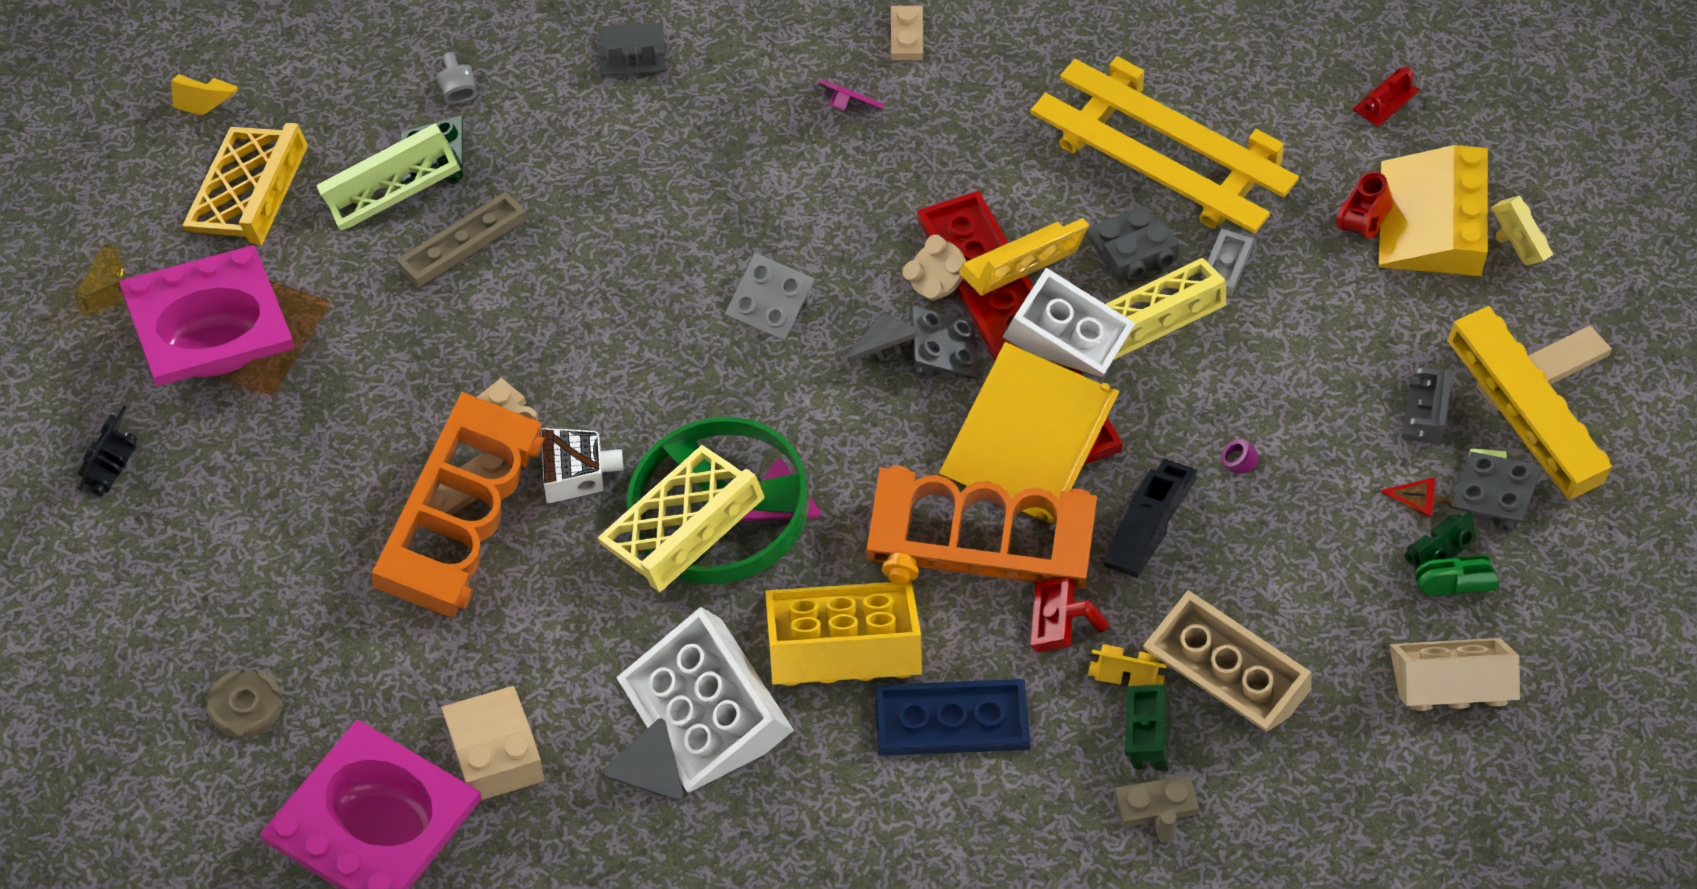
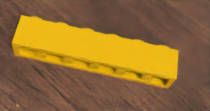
(1529, 403)

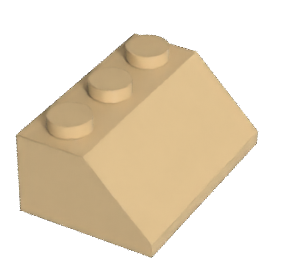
(1456, 673)

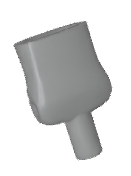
(456, 81)

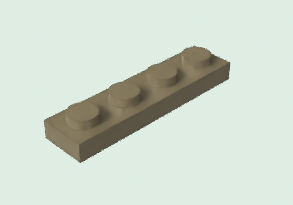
(461, 239)

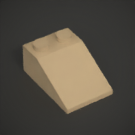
(493, 743)

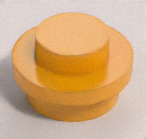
(900, 568)

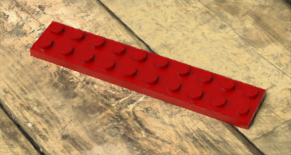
(973, 230)

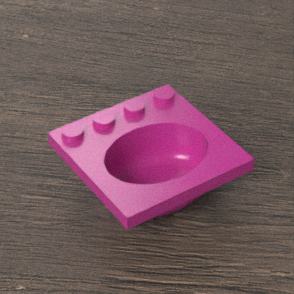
(206, 316)
(370, 814)

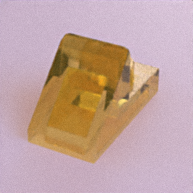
(101, 284)

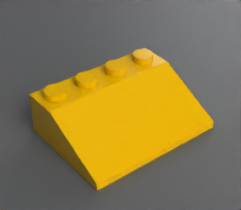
(1437, 211)
(843, 633)

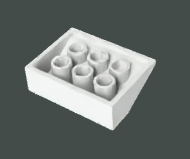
(708, 697)

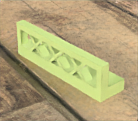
(387, 171)

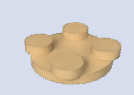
(935, 269)

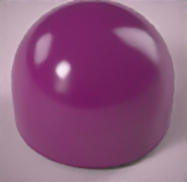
(1246, 462)

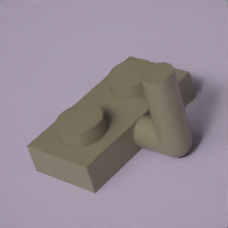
(1157, 803)

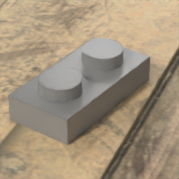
(1230, 257)

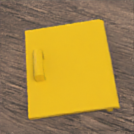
(1029, 427)

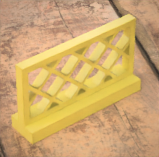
(698, 529)

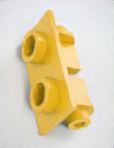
(1113, 664)

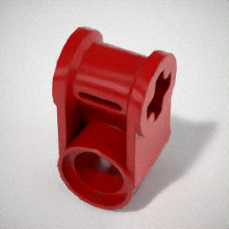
(1366, 205)

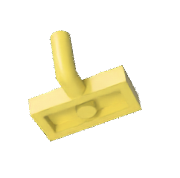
(1521, 231)

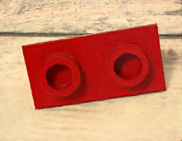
(1388, 97)

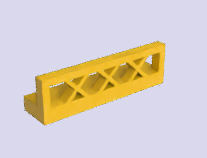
(1023, 256)

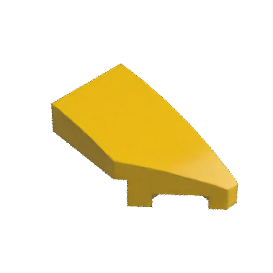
(199, 97)

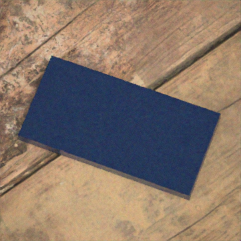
(951, 717)

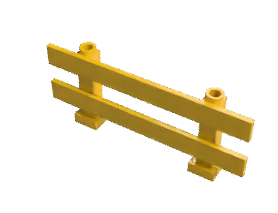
(1123, 92)

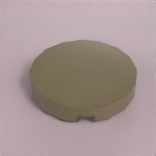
(249, 712)

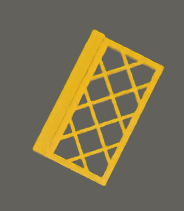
(269, 185)

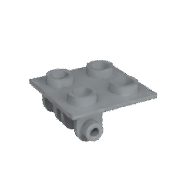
(770, 296)

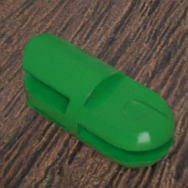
(1457, 575)

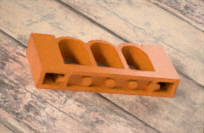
(900, 491)
(425, 580)

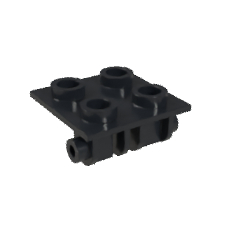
(106, 456)

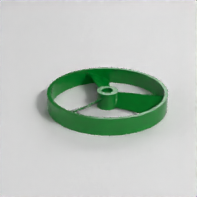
(781, 493)

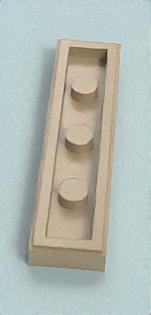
(1566, 356)

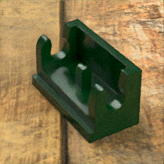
(1147, 726)

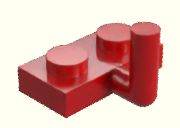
(1054, 613)

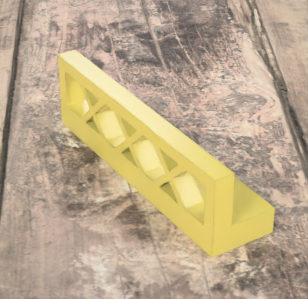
(1170, 311)

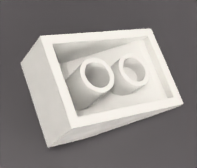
(1068, 326)

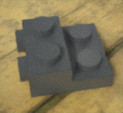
(1133, 244)

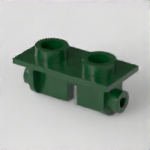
(1449, 539)

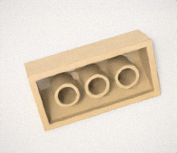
(1230, 662)

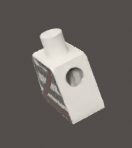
(575, 463)

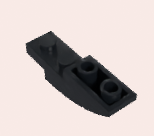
(1148, 517)

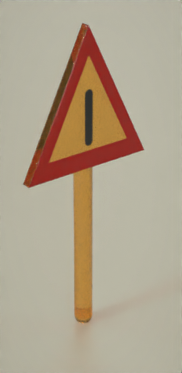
(1417, 496)

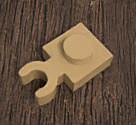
(506, 396)

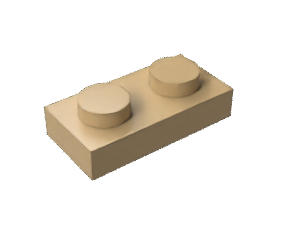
(906, 32)

